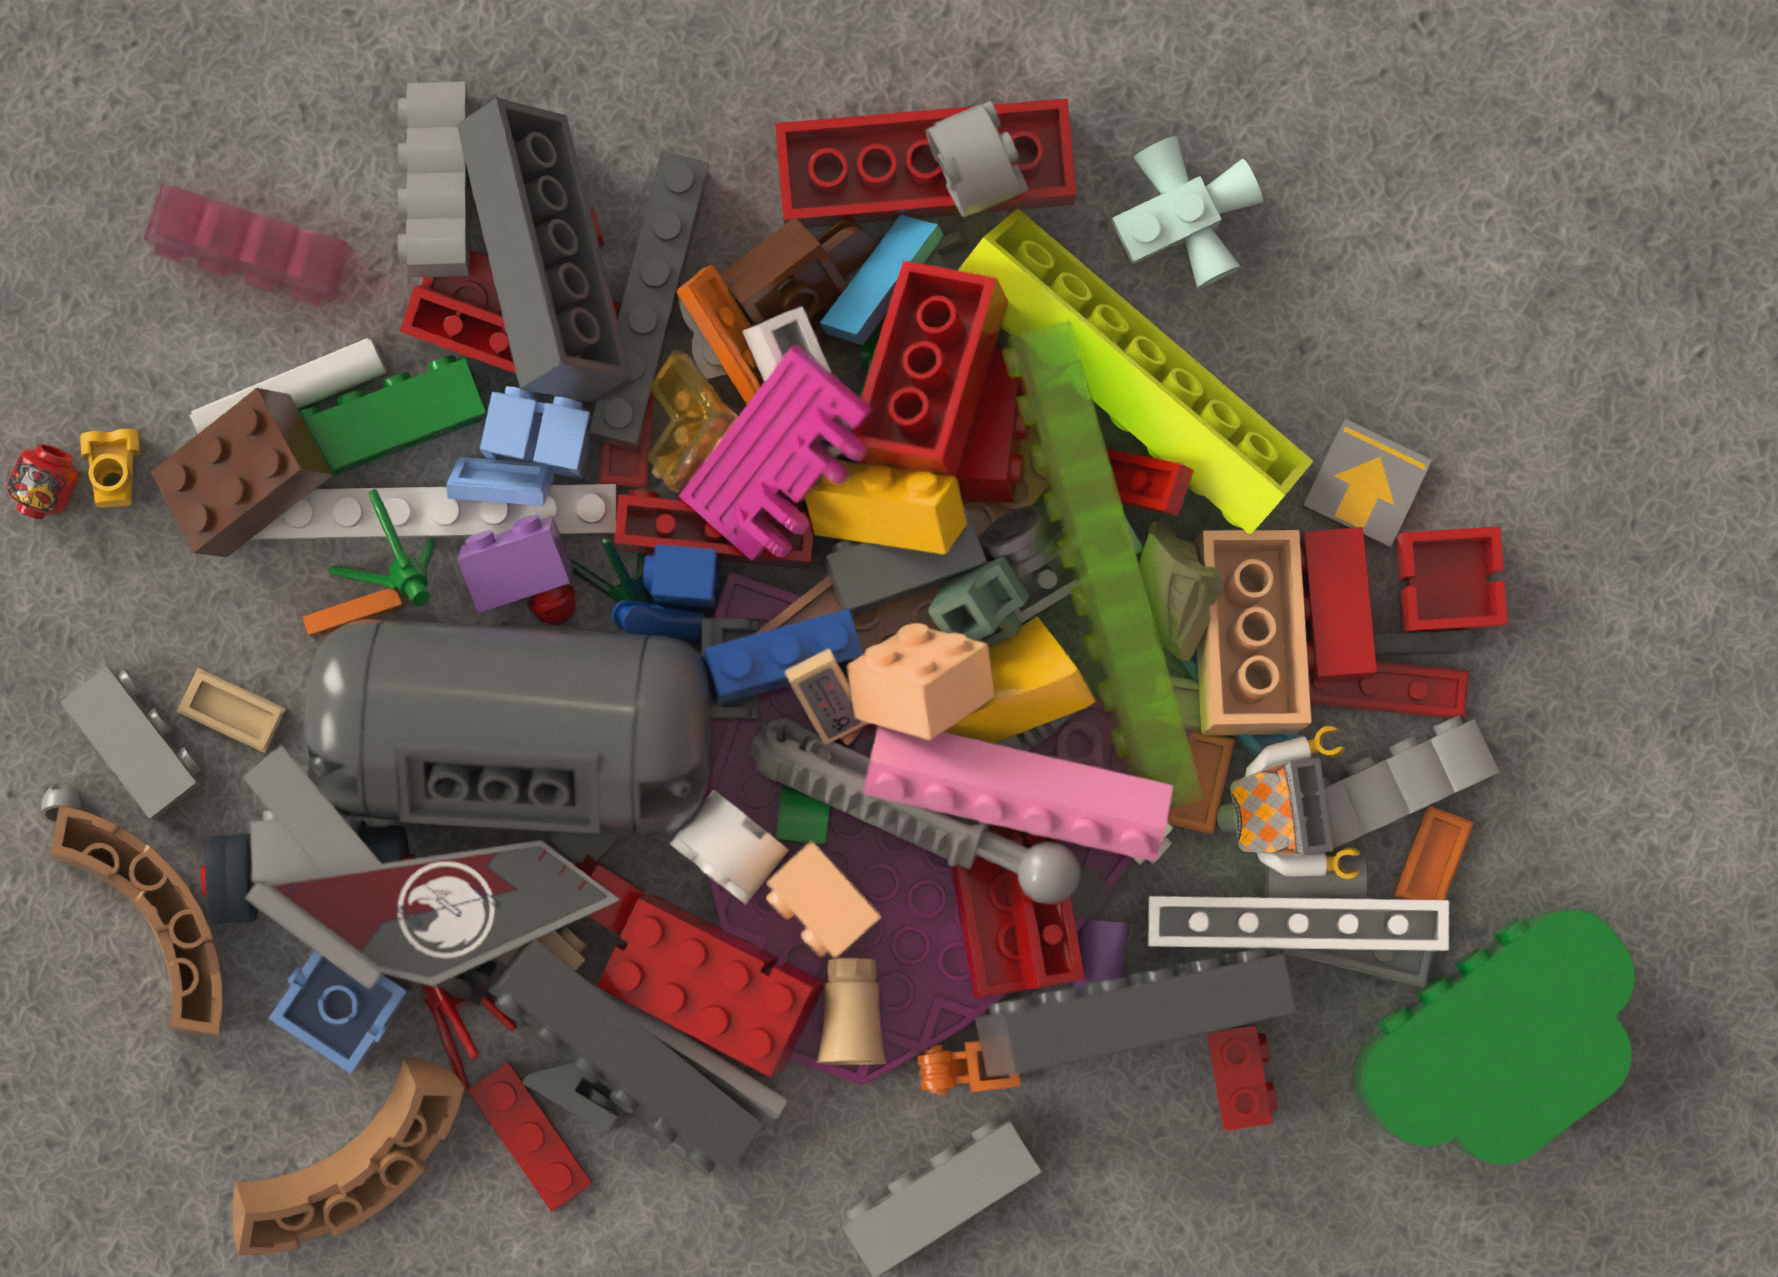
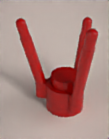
(442, 1004)

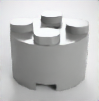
(976, 159)

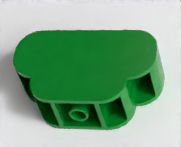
(1507, 1042)

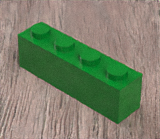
(397, 416)

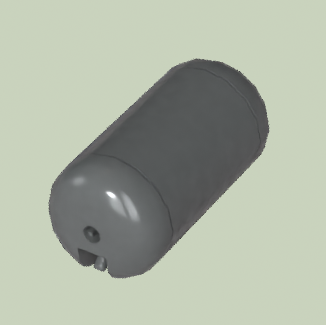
(510, 727)

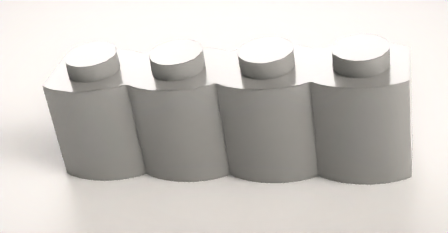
(437, 181)
(1407, 780)

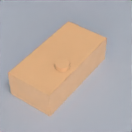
(1256, 640)

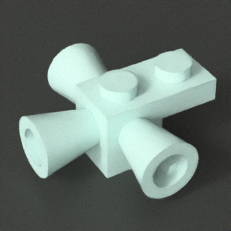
(1186, 212)

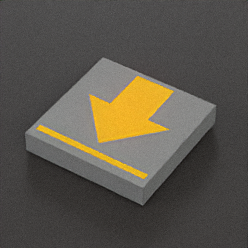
(1367, 483)

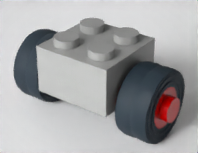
(271, 853)

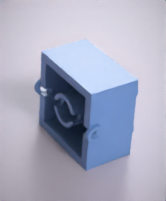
(338, 1012)

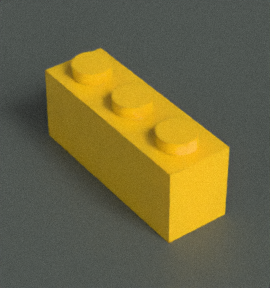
(889, 508)

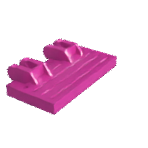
(777, 450)

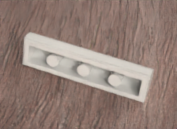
(309, 381)

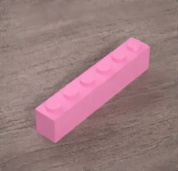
(1021, 791)

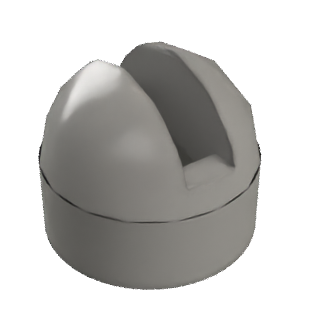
(55, 797)

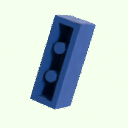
(683, 576)
(760, 660)

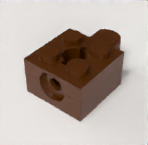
(810, 263)

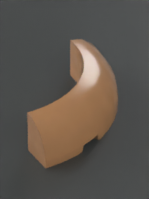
(164, 903)
(357, 1178)

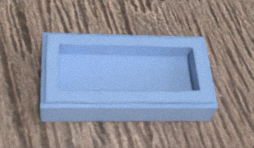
(500, 481)

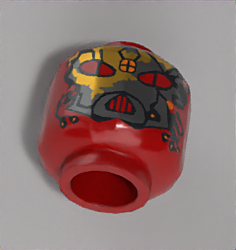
(42, 481)

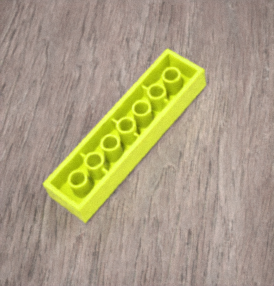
(1143, 374)

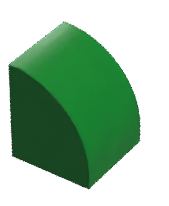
(802, 818)

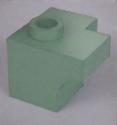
(981, 603)

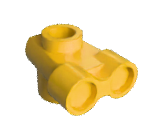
(111, 456)

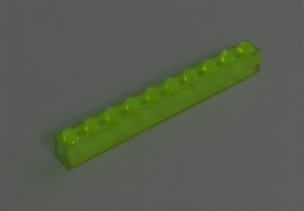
(1102, 558)

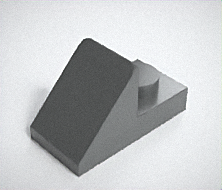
(561, 1086)

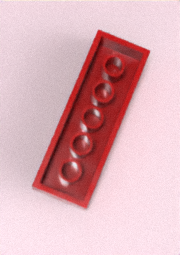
(885, 167)

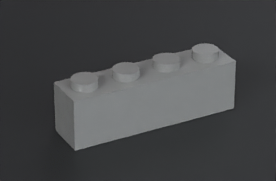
(940, 1197)

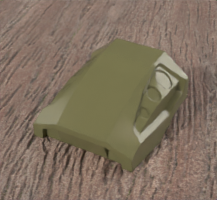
(1177, 589)

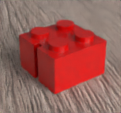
(1450, 580)

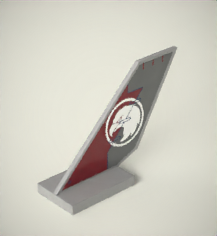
(432, 912)

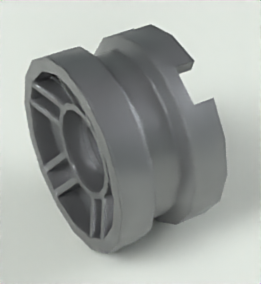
(1021, 539)

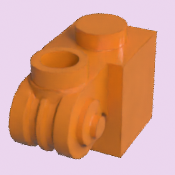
(945, 1069)

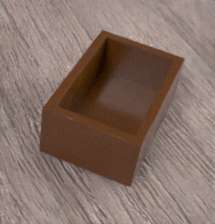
(241, 473)

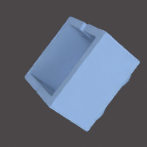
(515, 424)

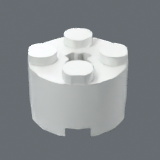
(729, 847)

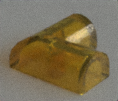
(696, 422)

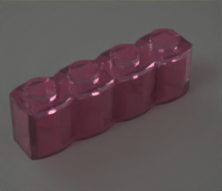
(248, 244)

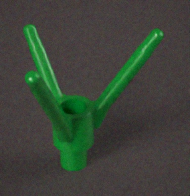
(405, 572)

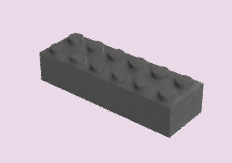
(543, 251)
(1124, 1017)

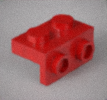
(1239, 1077)

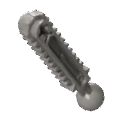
(838, 777)

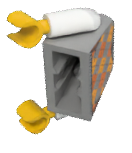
(1284, 809)

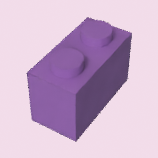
(514, 562)

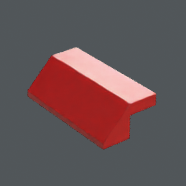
(463, 314)
(1009, 935)

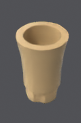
(851, 1015)

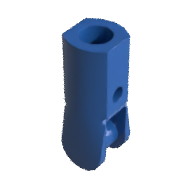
(658, 620)

